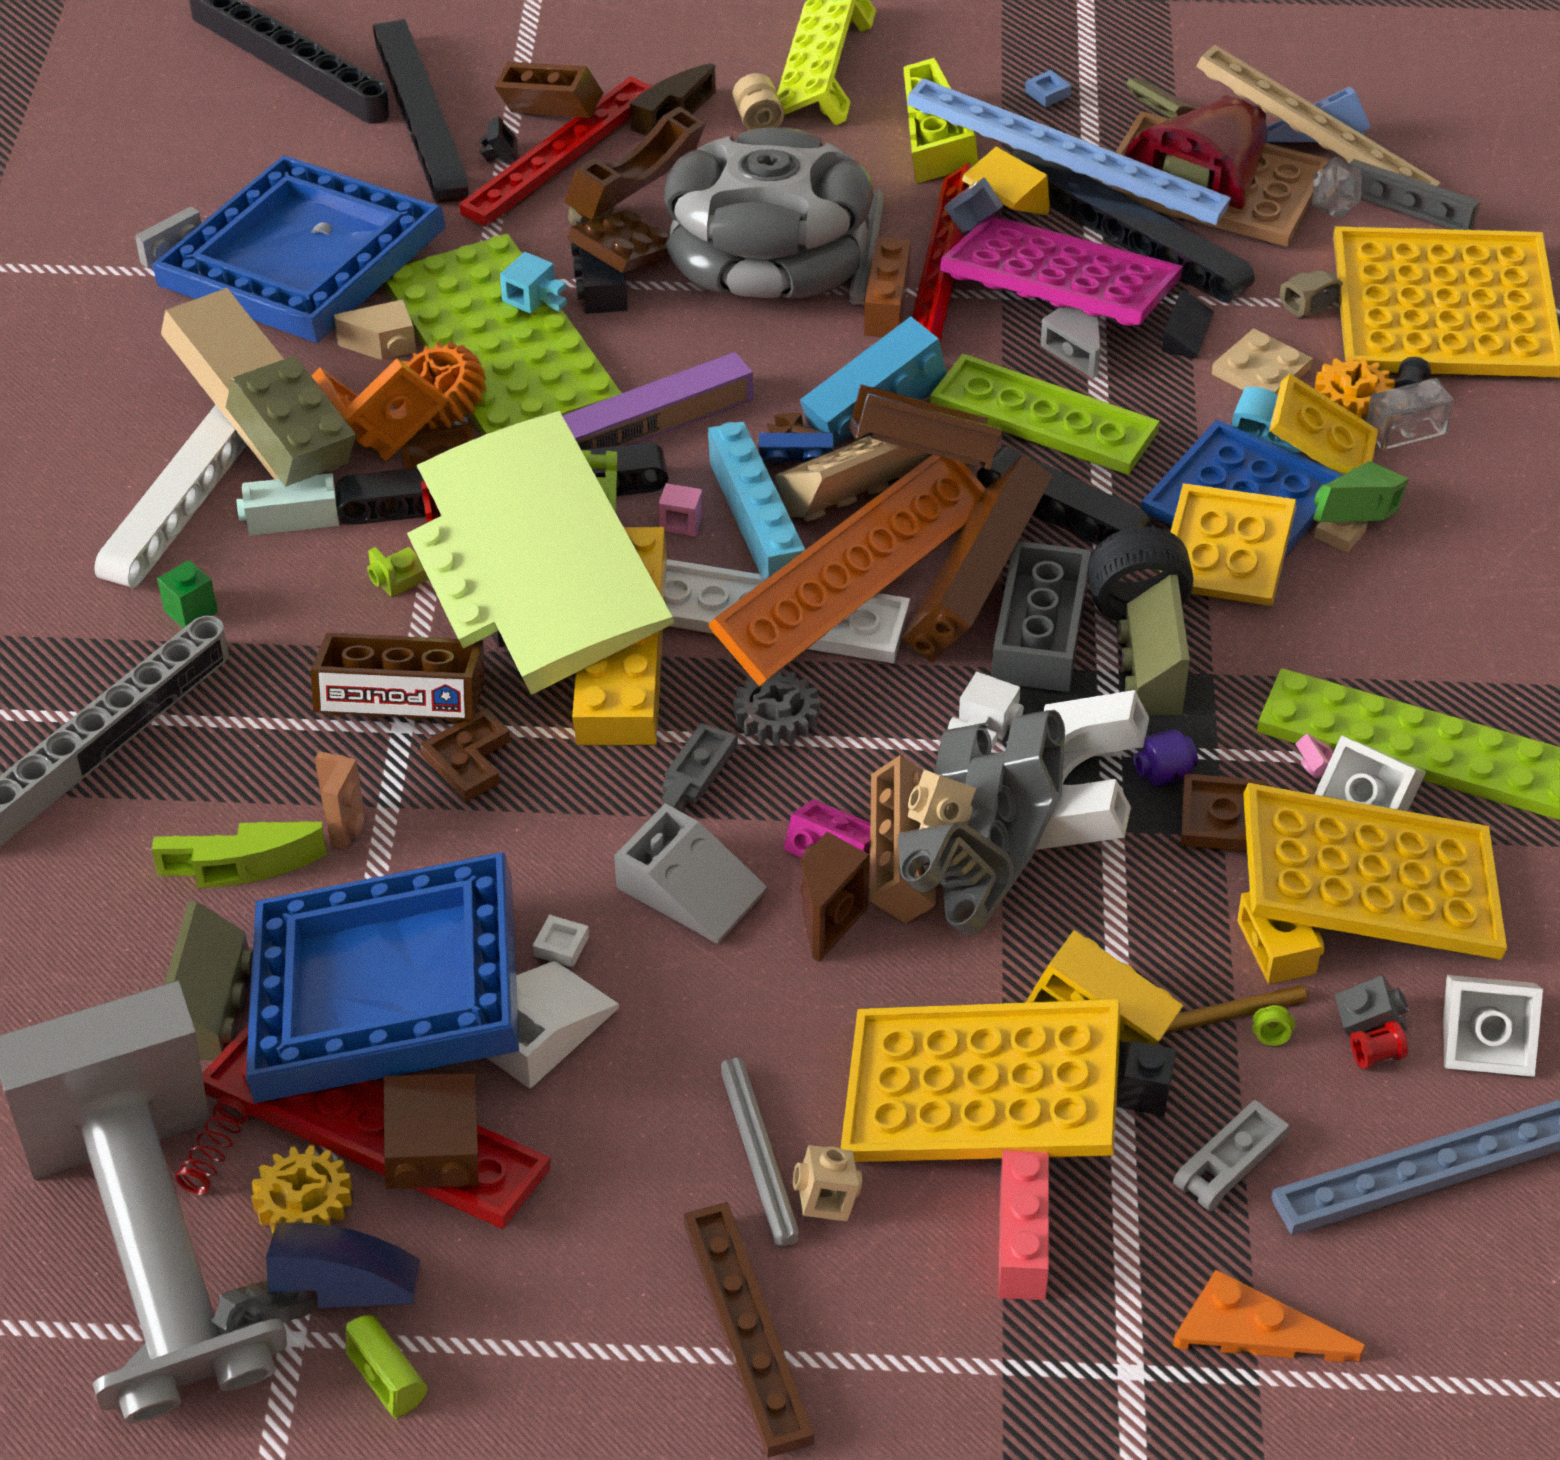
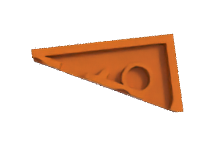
(1250, 1321)

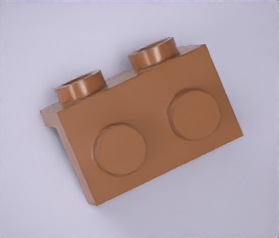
(340, 797)

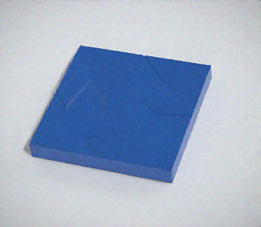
(280, 270)
(382, 978)

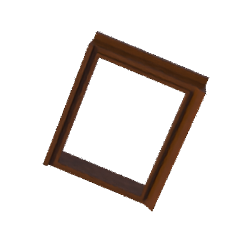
(924, 426)

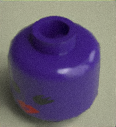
(1166, 757)

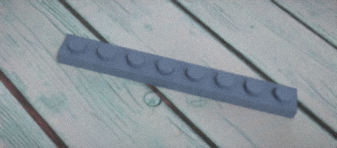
(1419, 1169)

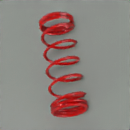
(198, 1172)

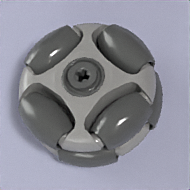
(768, 214)

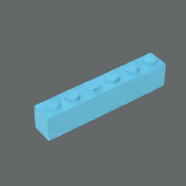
(752, 498)

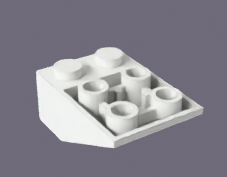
(553, 1019)

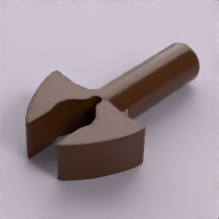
(789, 424)

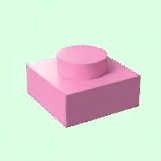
(1315, 754)

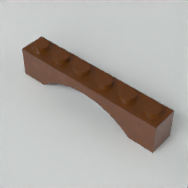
(601, 186)

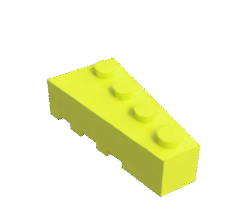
(935, 142)

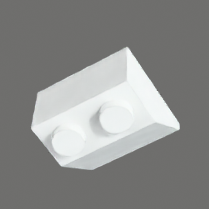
(1491, 1025)

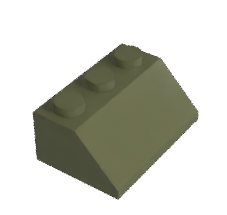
(1156, 648)
(212, 971)

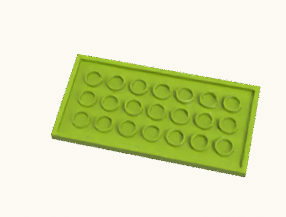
(529, 360)

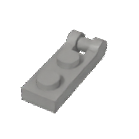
(1231, 1154)

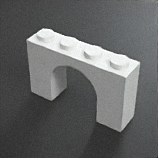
(1092, 728)

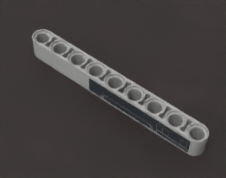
(109, 722)

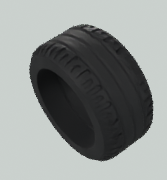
(1134, 551)

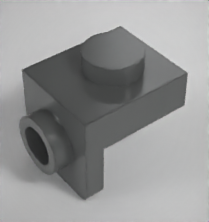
(1371, 1005)

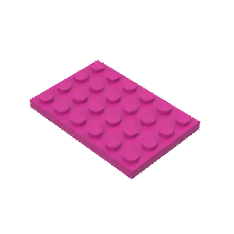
(1062, 269)

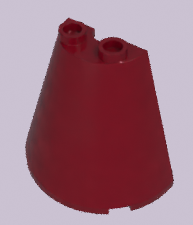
(1218, 136)

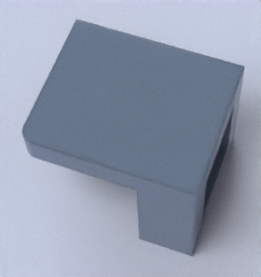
(973, 205)

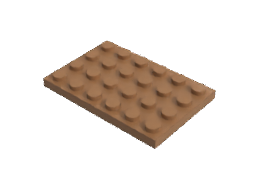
(1276, 198)

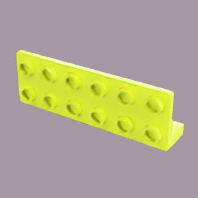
(816, 55)

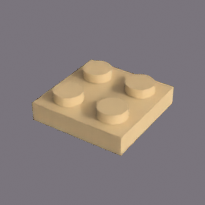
(1260, 362)

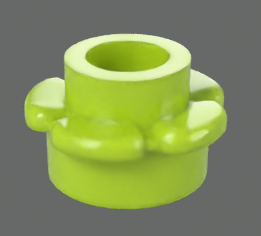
(1273, 1033)

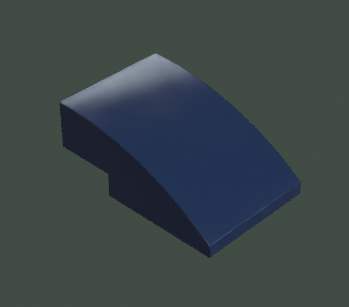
(341, 1265)

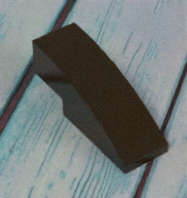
(686, 89)

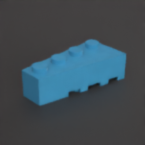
(900, 362)

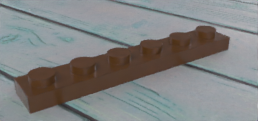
(748, 1330)

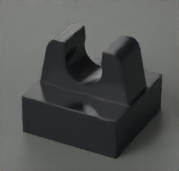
(499, 142)

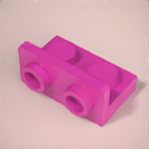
(815, 819)

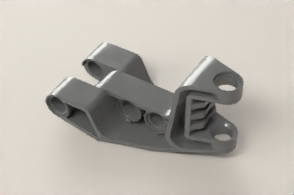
(1007, 819)

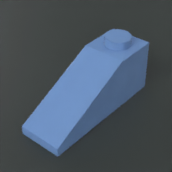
(1341, 105)

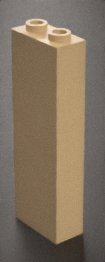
(216, 344)

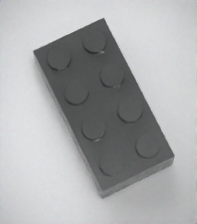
(1041, 616)

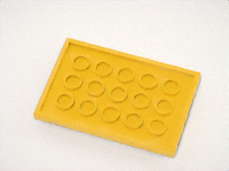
(1372, 871)
(983, 1081)

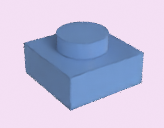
(1048, 88)

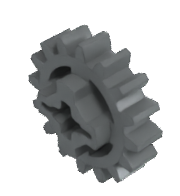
(777, 708)

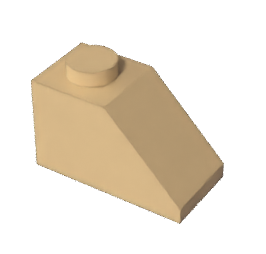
(377, 330)

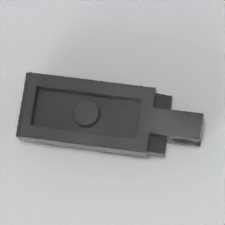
(697, 765)
(256, 1304)

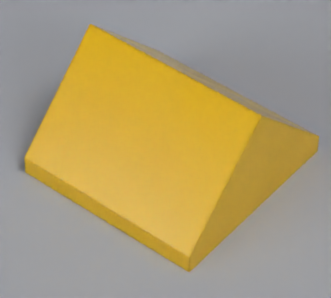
(1013, 181)

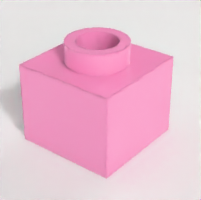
(681, 509)

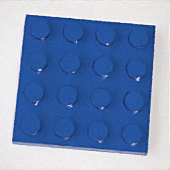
(1242, 463)

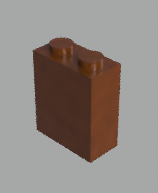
(430, 1131)

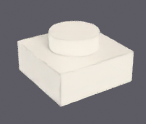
(560, 941)

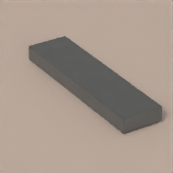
(1417, 198)

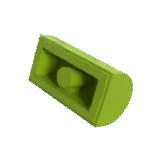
(383, 1366)

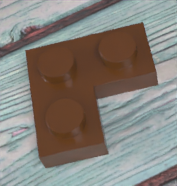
(460, 752)

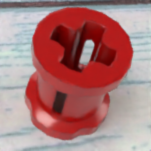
(1379, 1045)

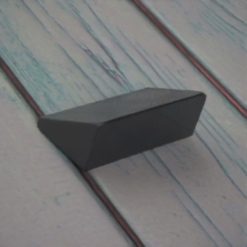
(1187, 326)

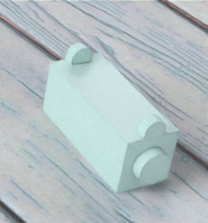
(300, 506)

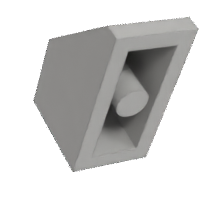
(1073, 338)

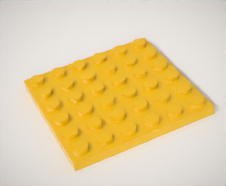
(1450, 298)

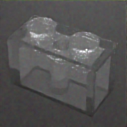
(1410, 413)

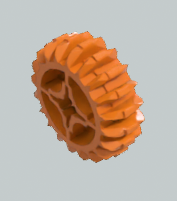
(455, 374)

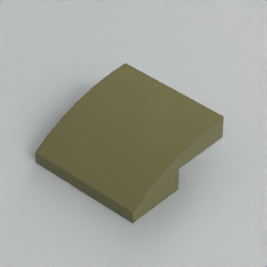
(1158, 98)

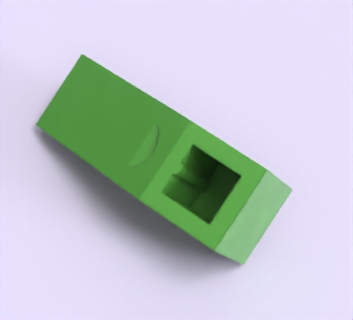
(1361, 495)

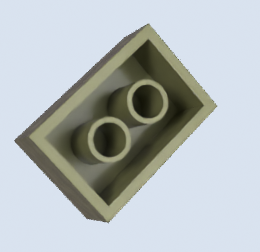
(290, 420)

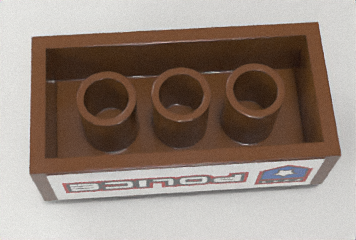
(397, 677)

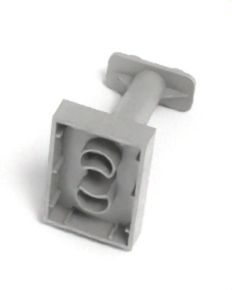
(106, 1094)

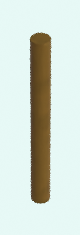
(1236, 1008)

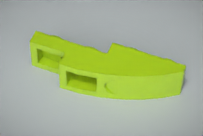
(252, 855)

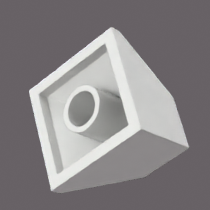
(1369, 777)

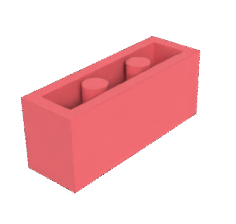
(1024, 1225)

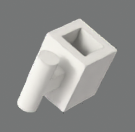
(991, 703)

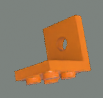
(370, 413)

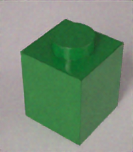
(187, 593)

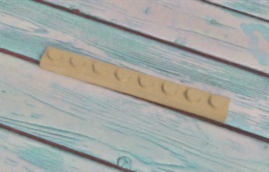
(1302, 115)

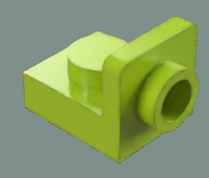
(396, 571)

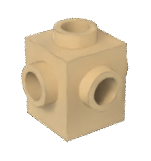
(940, 801)
(827, 1182)

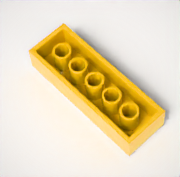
(620, 694)

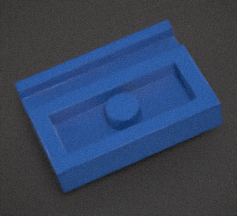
(794, 446)

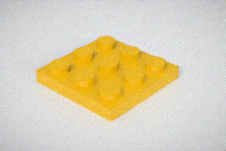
(1234, 541)

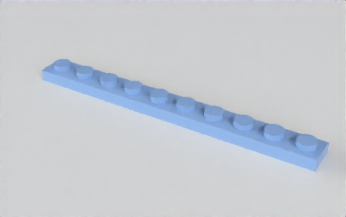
(1069, 151)

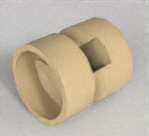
(758, 102)

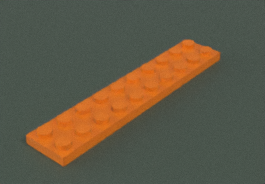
(847, 567)

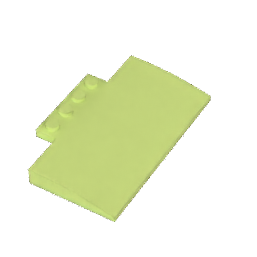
(534, 552)

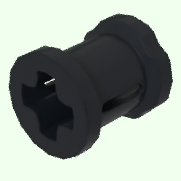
(1413, 371)

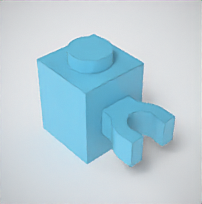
(530, 283)

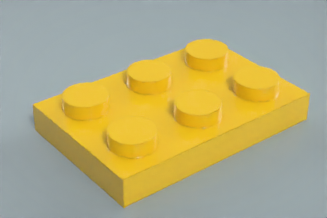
(1321, 427)

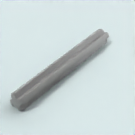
(861, 277)
(759, 1152)

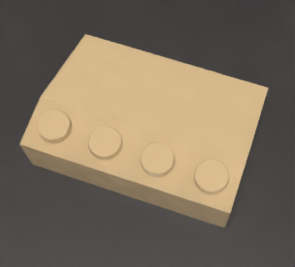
(843, 475)

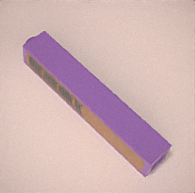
(663, 404)

